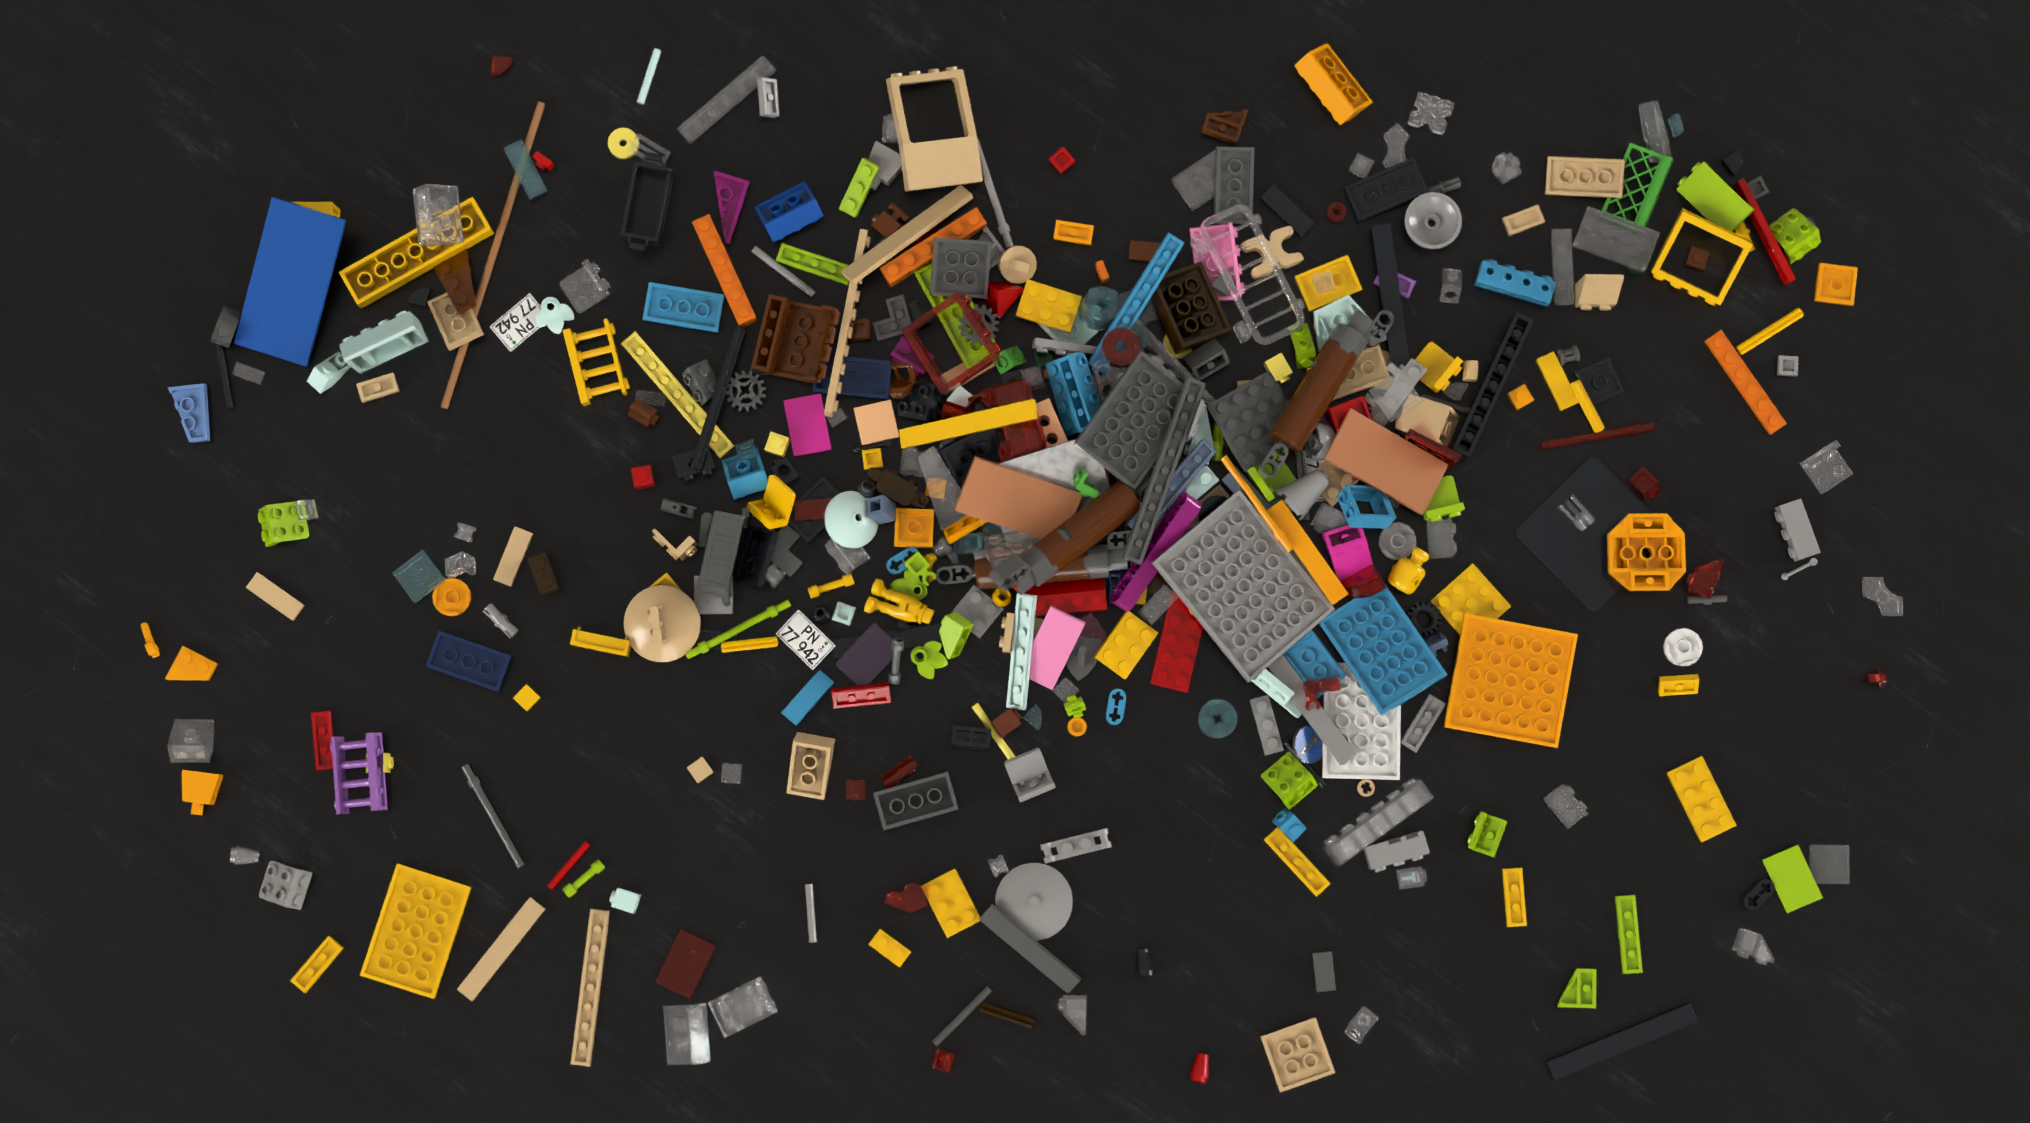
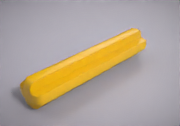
(1587, 406)
(749, 644)

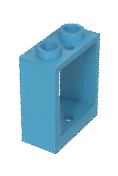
(1382, 516)

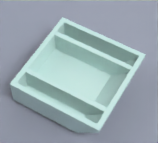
(383, 342)

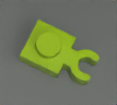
(918, 566)

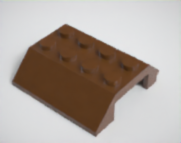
(795, 339)

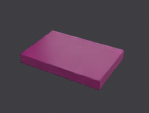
(807, 425)

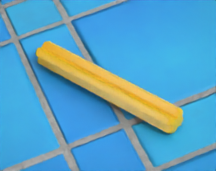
(1769, 331)

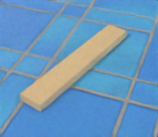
(501, 949)

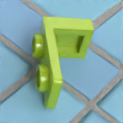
(1304, 347)

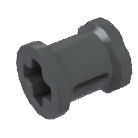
(1562, 358)

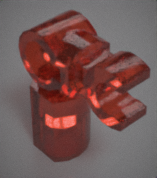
(1325, 685)

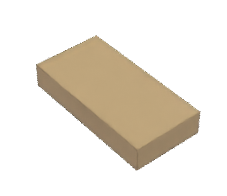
(1523, 220)

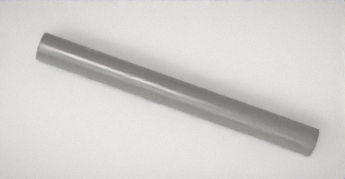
(783, 271)

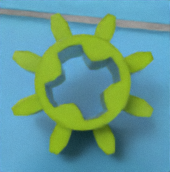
(1074, 706)

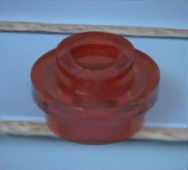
(1338, 206)

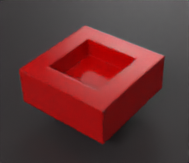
(1061, 160)
(543, 162)

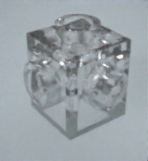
(1509, 172)

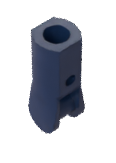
(1110, 587)

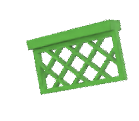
(1654, 189)

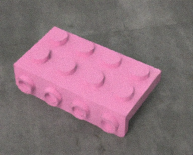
(1223, 246)

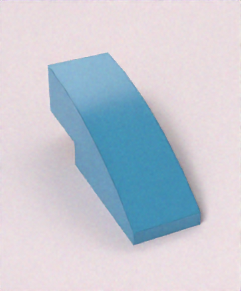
(807, 697)

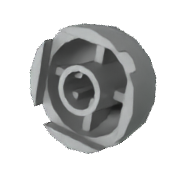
(1319, 441)

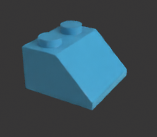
(745, 476)

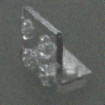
(1826, 467)

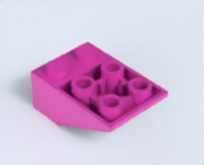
(1347, 551)

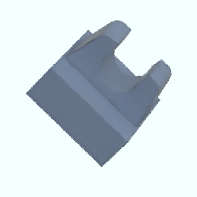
(1436, 641)

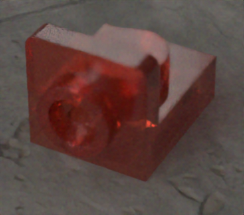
(1646, 483)

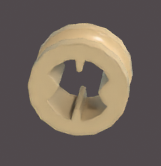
(1360, 790)

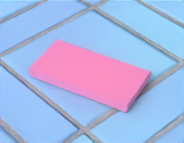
(1053, 646)

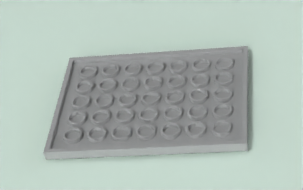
(1243, 586)

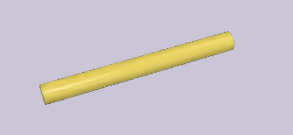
(994, 733)

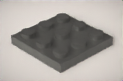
(960, 267)

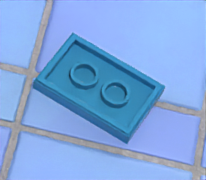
(1313, 660)

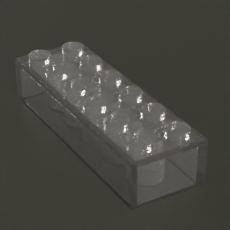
(1377, 822)

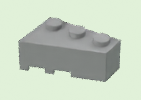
(1396, 851)

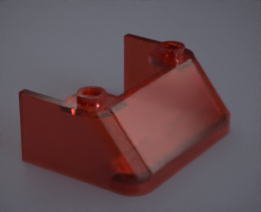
(1020, 437)

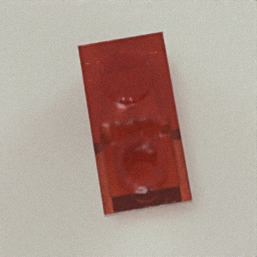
(908, 900)

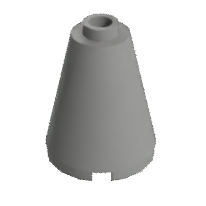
(1303, 492)

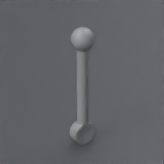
(1813, 561)

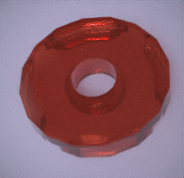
(1109, 346)

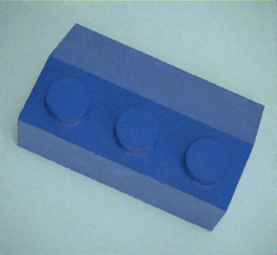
(789, 211)

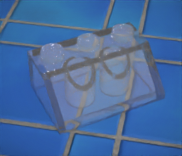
(437, 215)
(686, 1034)

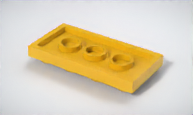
(1701, 799)

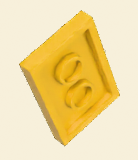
(1344, 280)
(1048, 306)
(1125, 644)
(951, 903)

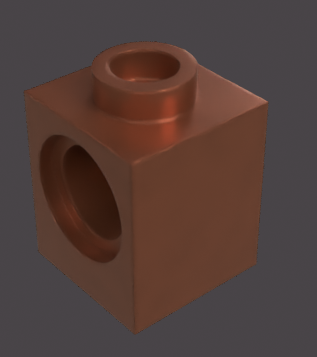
(1007, 722)

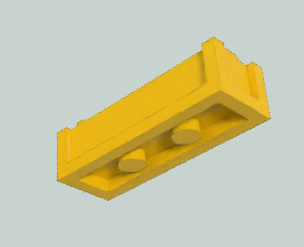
(600, 642)

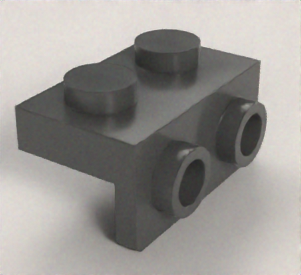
(701, 381)

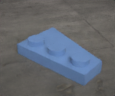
(193, 409)

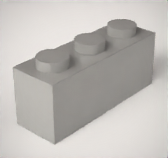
(1797, 530)

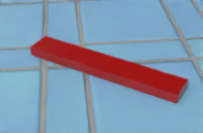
(1765, 233)

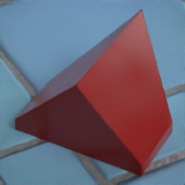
(1001, 296)

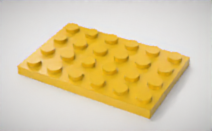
(415, 931)

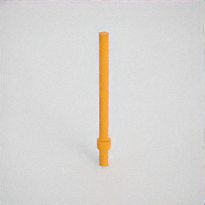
(1279, 534)

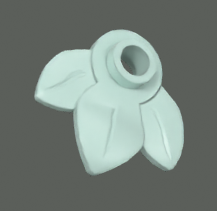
(553, 318)

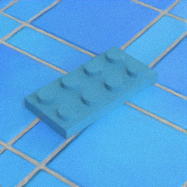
(683, 307)

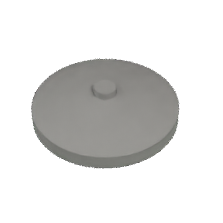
(1035, 899)

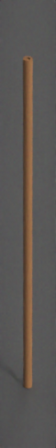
(492, 256)

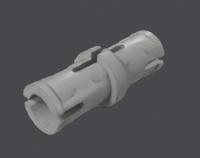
(500, 620)

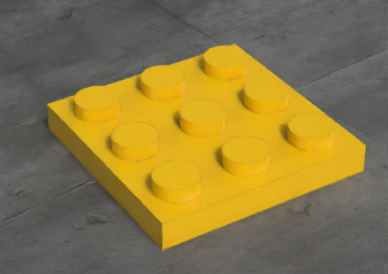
(1471, 595)

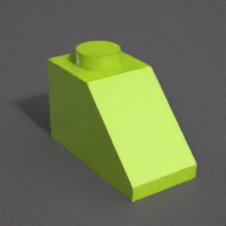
(954, 633)

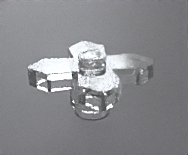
(1431, 111)

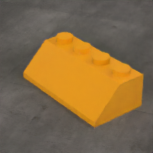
(1333, 83)

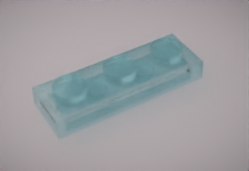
(525, 169)

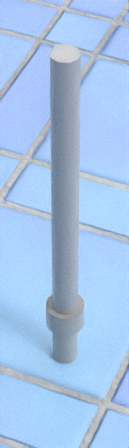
(1003, 228)

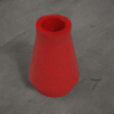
(1200, 1069)

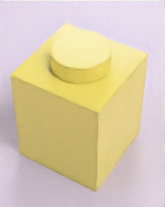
(1279, 368)
(777, 444)

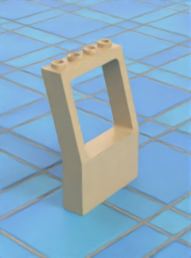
(938, 161)

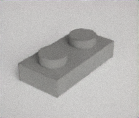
(768, 97)

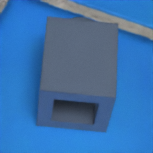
(881, 509)

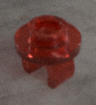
(1881, 677)

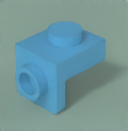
(1289, 824)

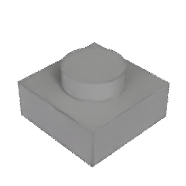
(1787, 365)

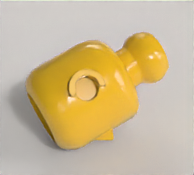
(1408, 573)

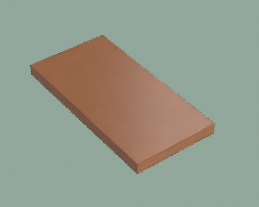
(1386, 461)
(1015, 499)

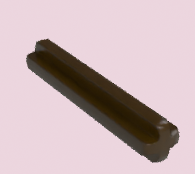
(1007, 1015)

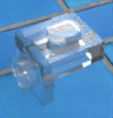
(459, 564)

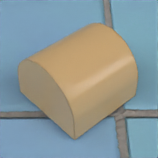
(1470, 371)

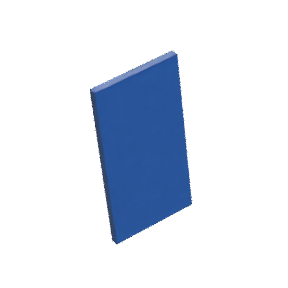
(290, 281)

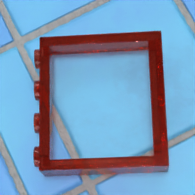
(930, 366)

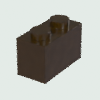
(544, 574)

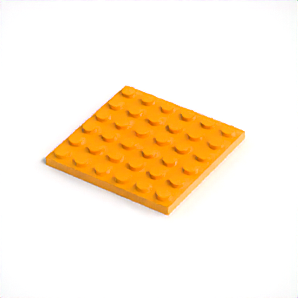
(1510, 680)

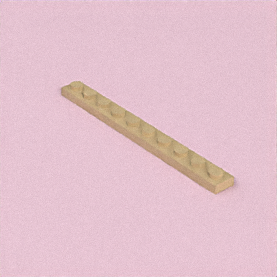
(845, 331)

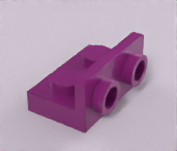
(905, 354)

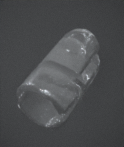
(1580, 517)

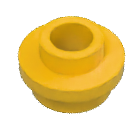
(1005, 594)

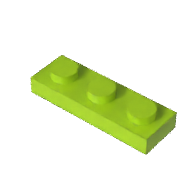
(859, 187)

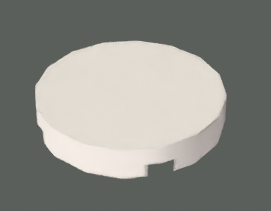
(1683, 647)

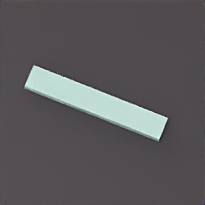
(1021, 651)

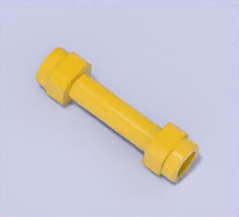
(846, 580)

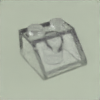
(191, 741)

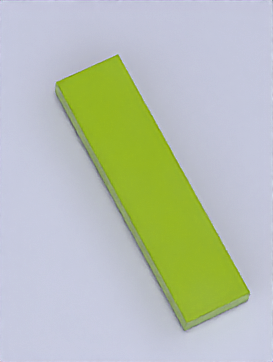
(812, 263)
(1628, 934)

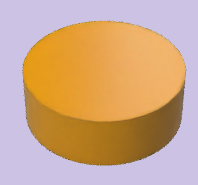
(1077, 726)

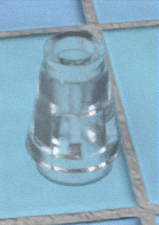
(243, 856)

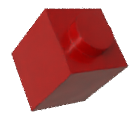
(643, 477)

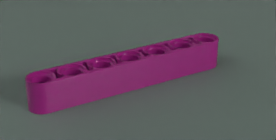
(1165, 535)

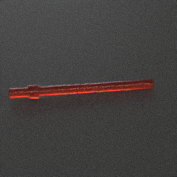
(1633, 429)

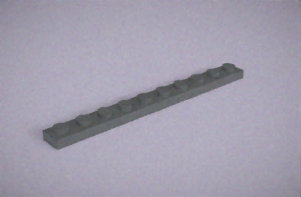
(1163, 470)

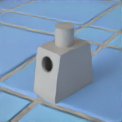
(889, 162)

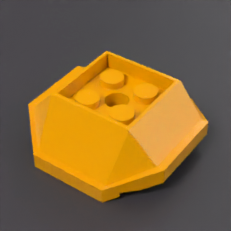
(1665, 547)

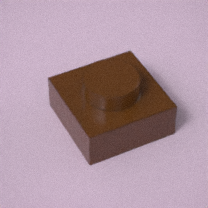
(1697, 258)
(861, 329)

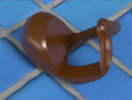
(900, 387)

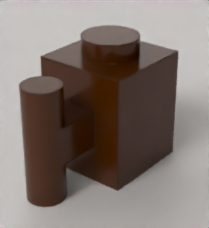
(887, 225)
(643, 413)

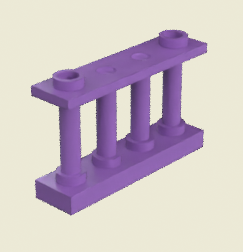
(376, 777)

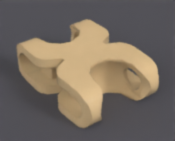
(1284, 259)

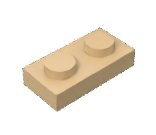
(377, 387)

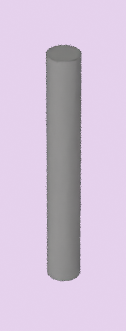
(810, 913)

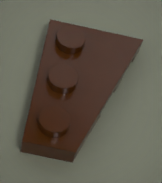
(457, 281)

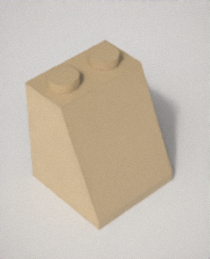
(1431, 420)

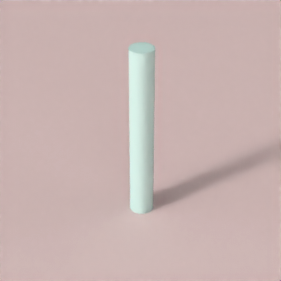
(649, 75)

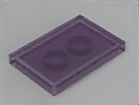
(867, 656)

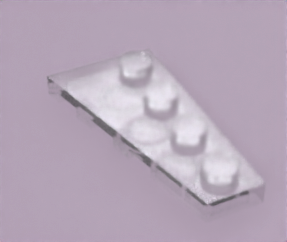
(941, 487)

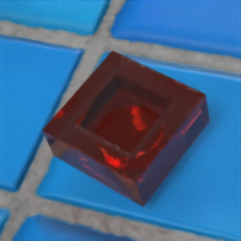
(855, 789)
(943, 1060)

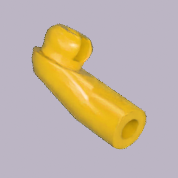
(930, 558)

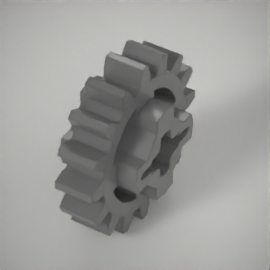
(974, 337)
(739, 399)

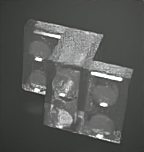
(742, 1007)

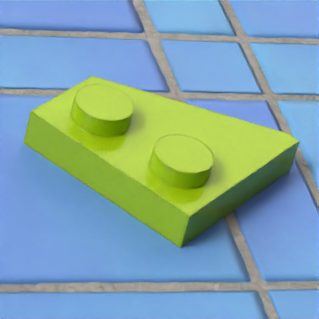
(1580, 990)

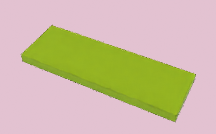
(950, 320)

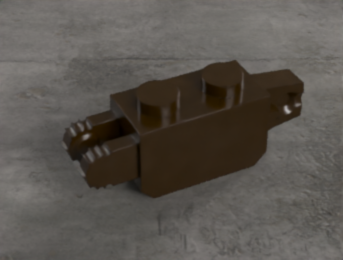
(897, 489)

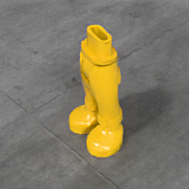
(909, 608)

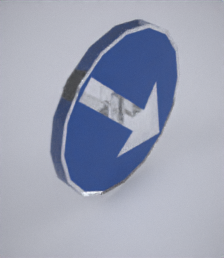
(1307, 745)

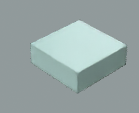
(843, 613)

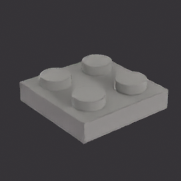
(979, 610)

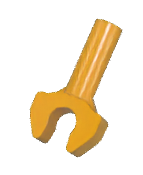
(150, 645)

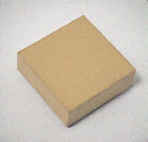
(700, 769)

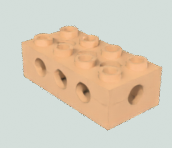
(1054, 429)

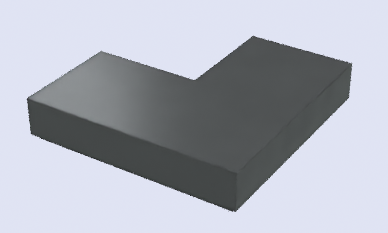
(898, 319)
(782, 556)

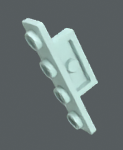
(1277, 691)

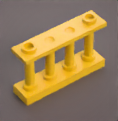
(582, 375)

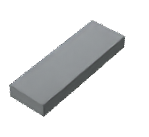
(1422, 723)

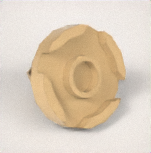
(1017, 264)

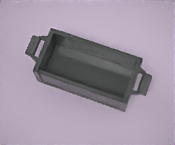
(721, 553)

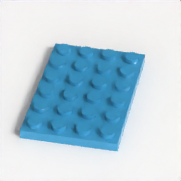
(1382, 650)

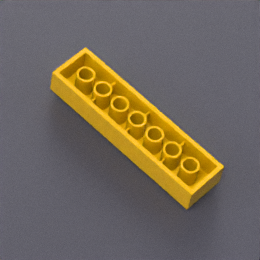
(406, 259)

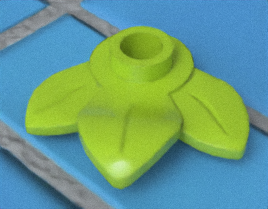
(909, 585)
(932, 658)

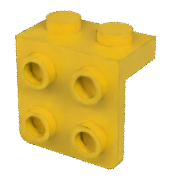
(1439, 367)
(776, 504)

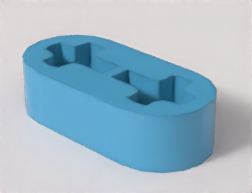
(897, 558)
(1111, 705)

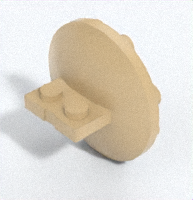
(662, 623)

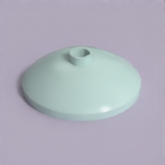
(841, 520)

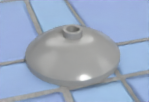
(1439, 209)

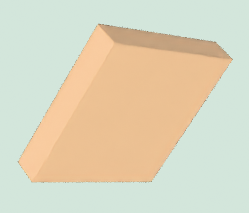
(876, 422)

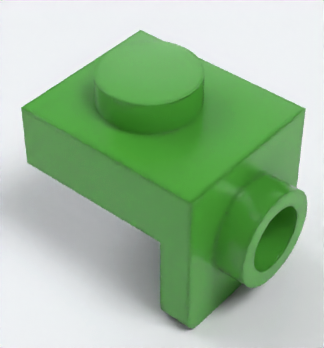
(1010, 359)
(1084, 487)

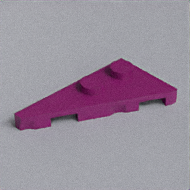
(731, 196)

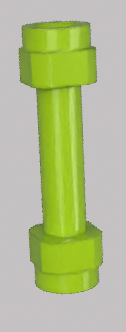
(596, 867)

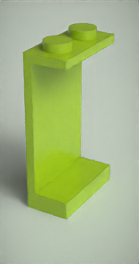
(1714, 197)

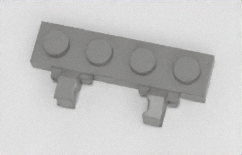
(1412, 370)

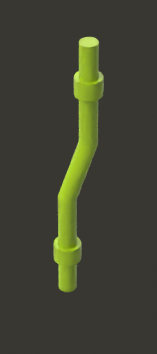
(771, 611)

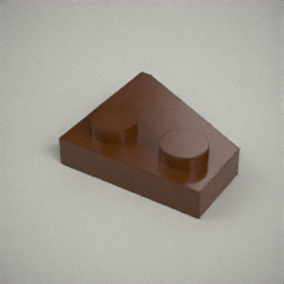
(1225, 125)

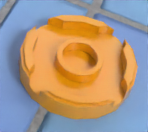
(452, 597)

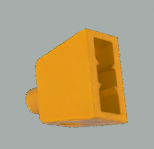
(200, 789)

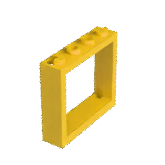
(1715, 229)

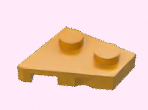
(191, 666)

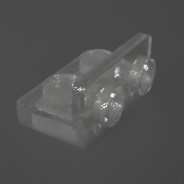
(910, 463)
(1441, 539)
(847, 558)
(1565, 805)

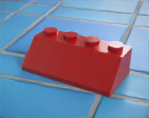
(1070, 596)

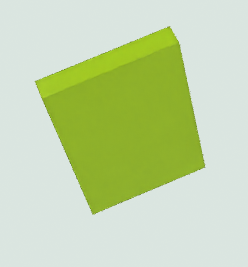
(1792, 878)

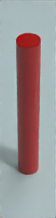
(568, 865)

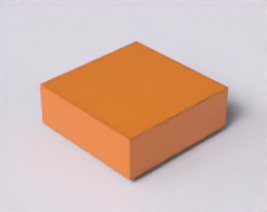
(1102, 272)

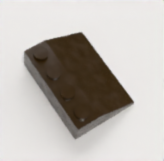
(1189, 308)

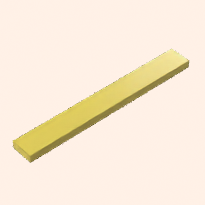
(674, 391)

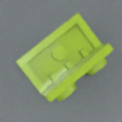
(1486, 834)

